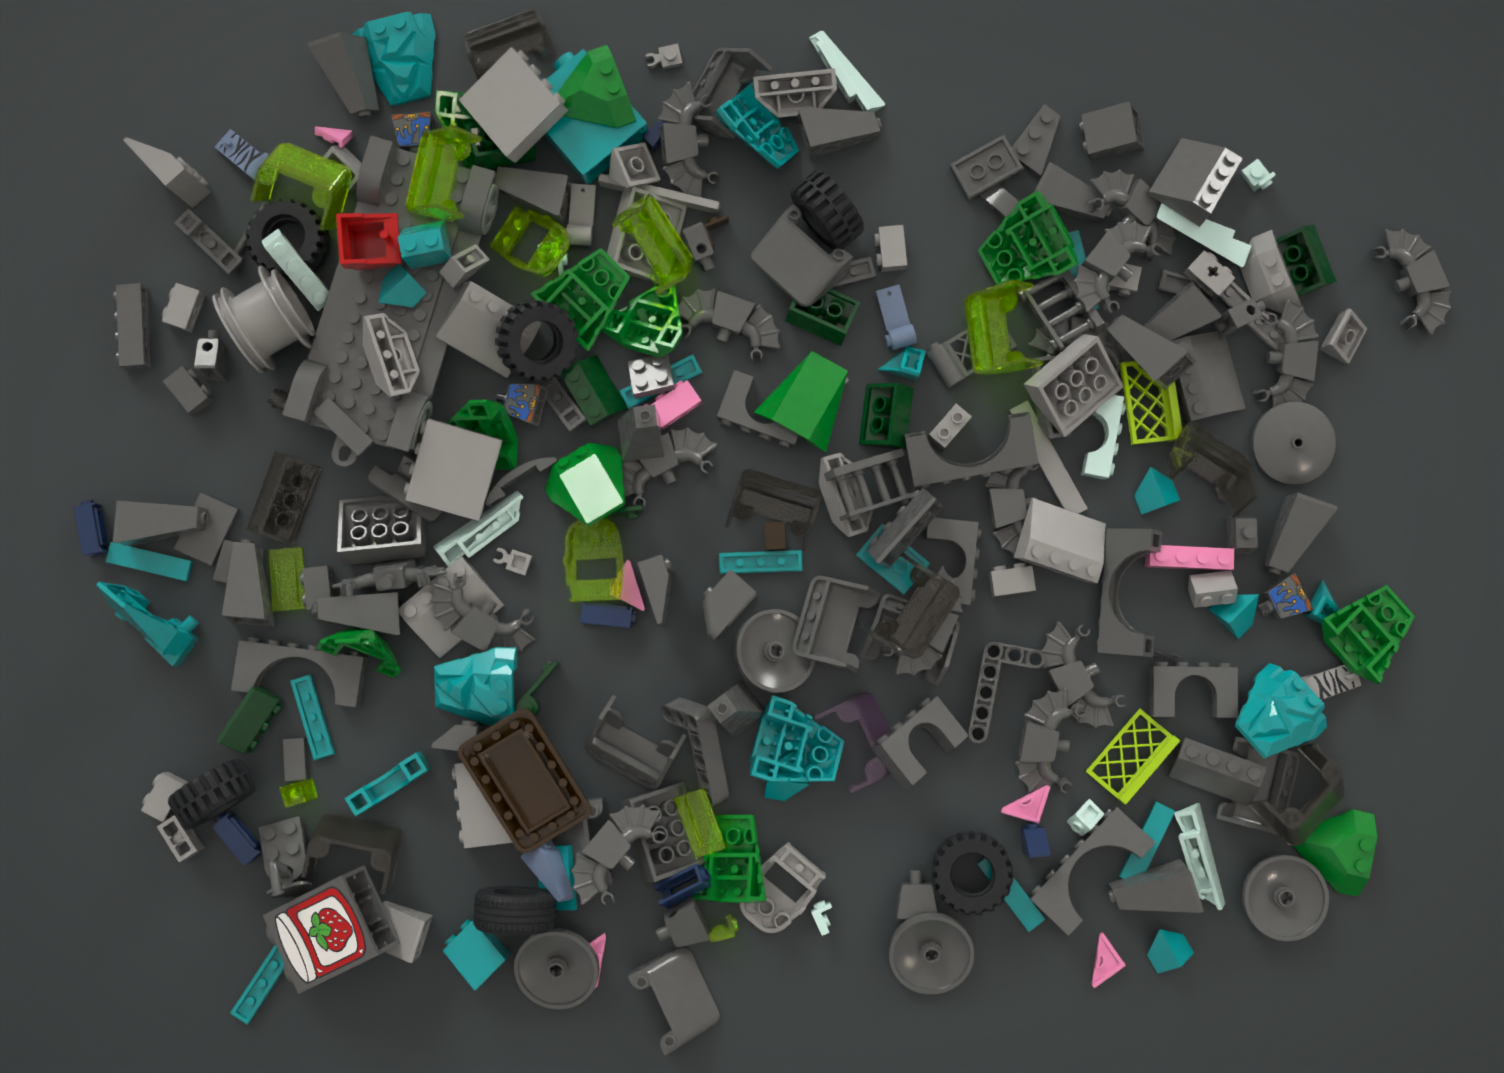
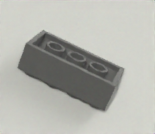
(1217, 771)

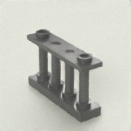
(1070, 290)
(857, 470)

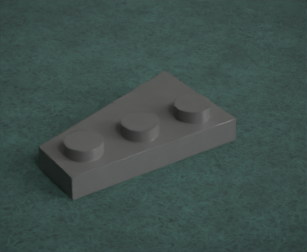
(1036, 140)

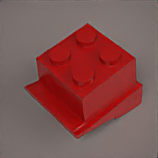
(368, 240)

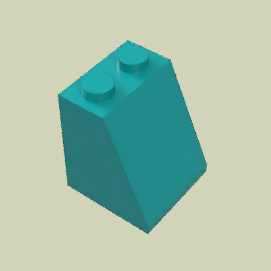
(425, 245)
(475, 953)

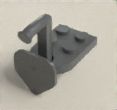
(282, 851)

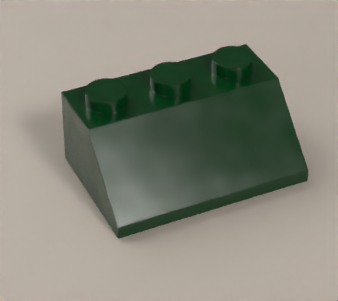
(487, 153)
(1306, 260)
(827, 317)
(593, 391)
(886, 415)
(251, 720)

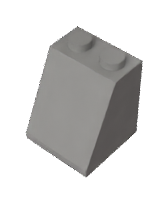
(410, 928)

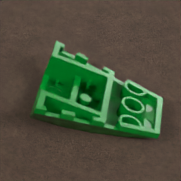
(587, 293)
(807, 400)
(1368, 632)
(738, 868)

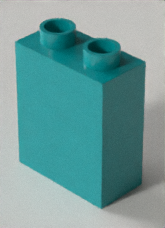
(585, 144)

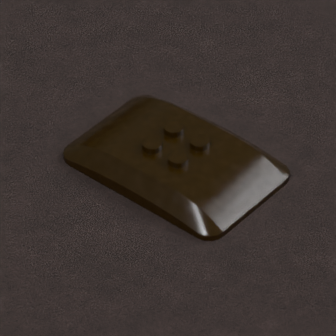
(524, 780)

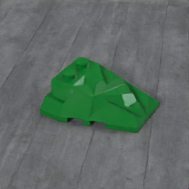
(1029, 243)

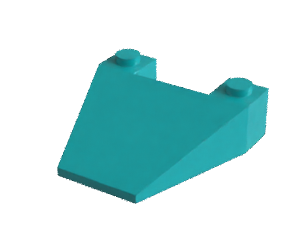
(131, 607)

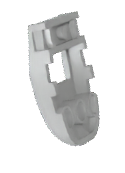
(779, 907)

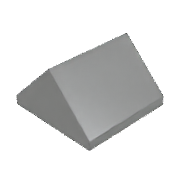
(632, 166)
(1344, 336)

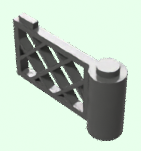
(947, 361)

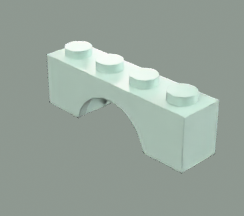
(296, 269)
(1099, 462)

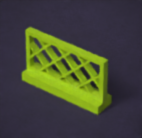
(1168, 403)
(1147, 768)

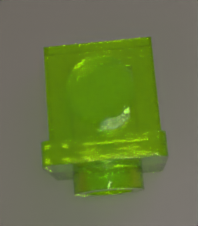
(298, 792)
(721, 933)

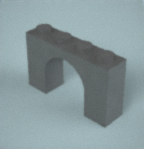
(734, 413)
(965, 536)
(1220, 679)
(895, 750)

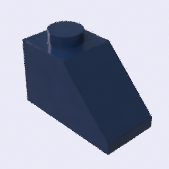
(1034, 841)

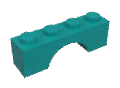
(388, 784)

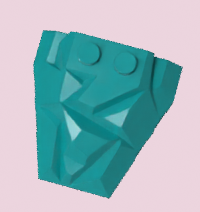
(401, 55)
(757, 127)
(478, 685)
(1280, 712)
(793, 746)

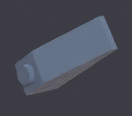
(550, 870)

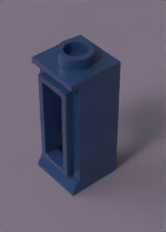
(91, 528)
(608, 615)
(237, 838)
(684, 876)

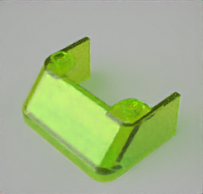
(436, 171)
(327, 177)
(657, 240)
(989, 330)

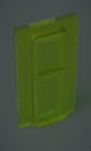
(285, 578)
(700, 822)

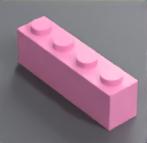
(676, 403)
(1191, 558)

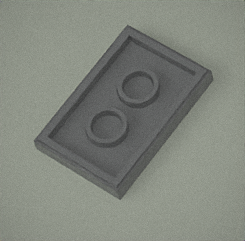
(986, 167)
(207, 543)

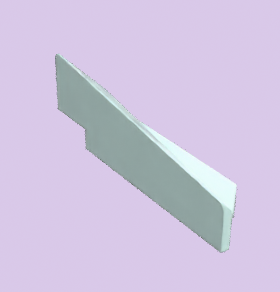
(847, 77)
(1208, 234)
(479, 533)
(1199, 854)

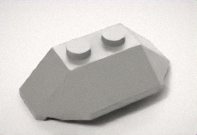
(789, 91)
(1268, 274)
(389, 355)
(834, 498)

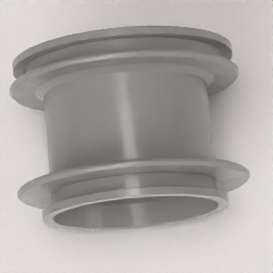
(264, 318)

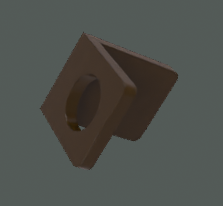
(713, 223)
(775, 536)

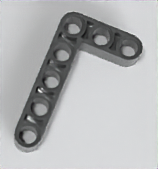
(993, 683)
(704, 745)

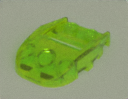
(549, 251)
(589, 543)

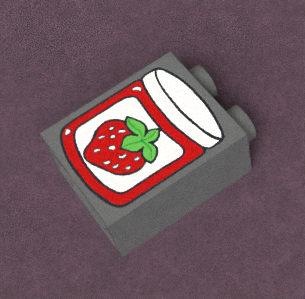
(330, 929)

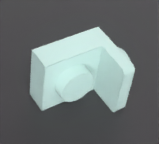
(1257, 175)
(1085, 818)
(821, 920)

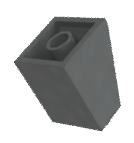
(1112, 131)

